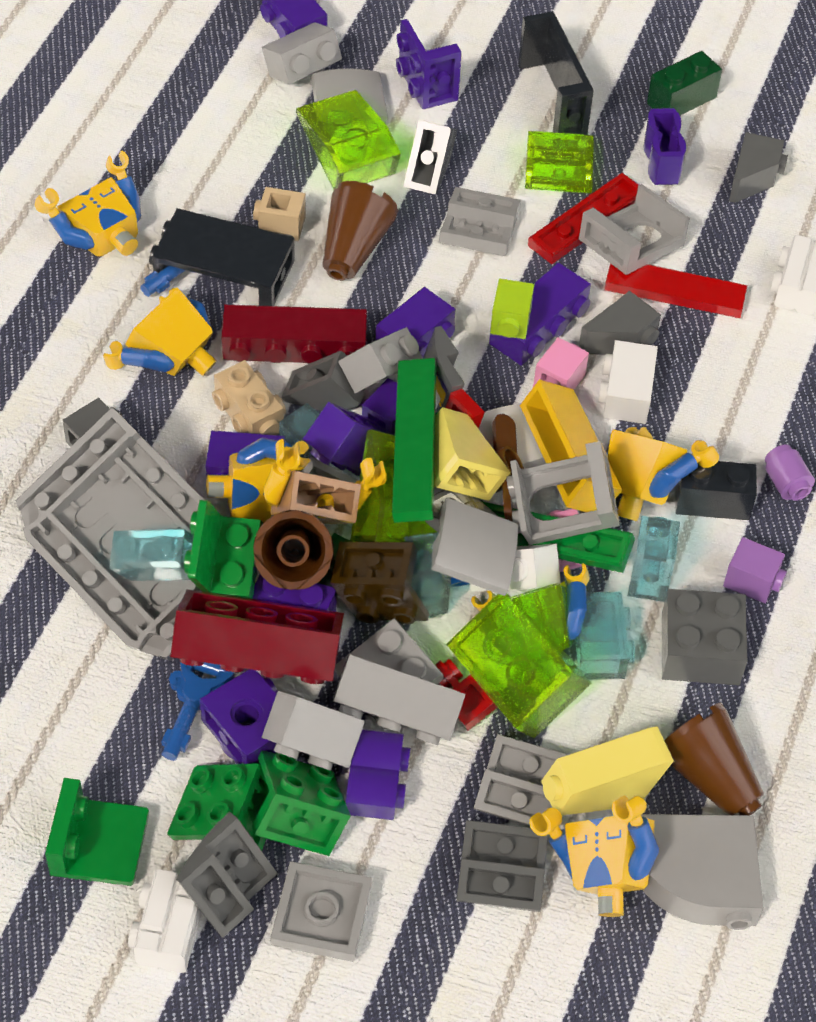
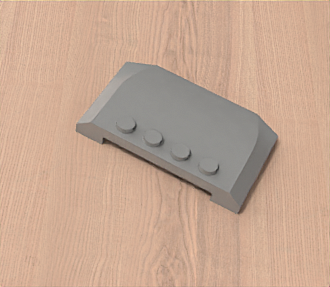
(105, 486)

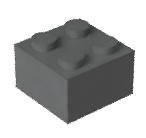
(704, 637)

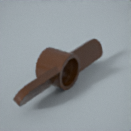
(506, 448)

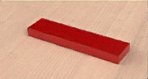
(563, 233)
(679, 289)

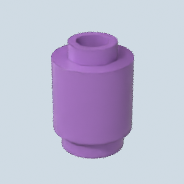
(789, 473)

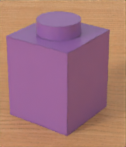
(755, 570)

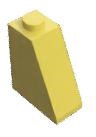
(465, 458)
(606, 772)

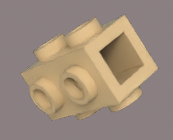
(248, 400)

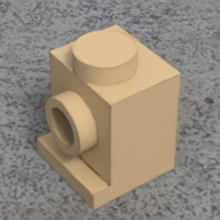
(281, 212)

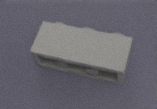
(398, 700)

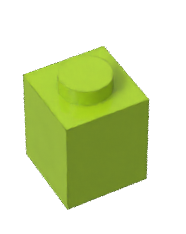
(512, 308)

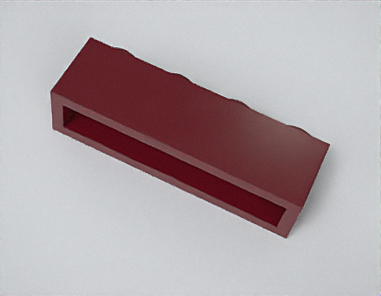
(290, 333)

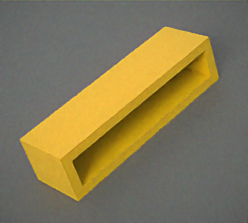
(561, 434)

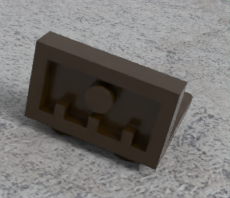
(377, 581)

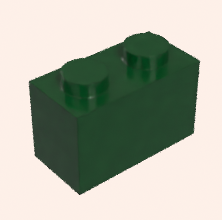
(685, 84)

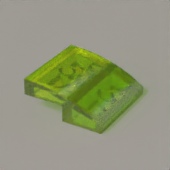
(559, 162)

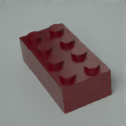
(257, 636)

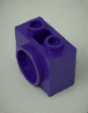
(239, 701)

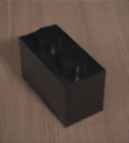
(718, 491)

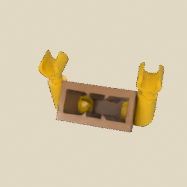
(323, 497)

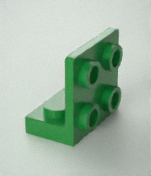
(222, 552)
(216, 792)
(301, 805)
(95, 838)

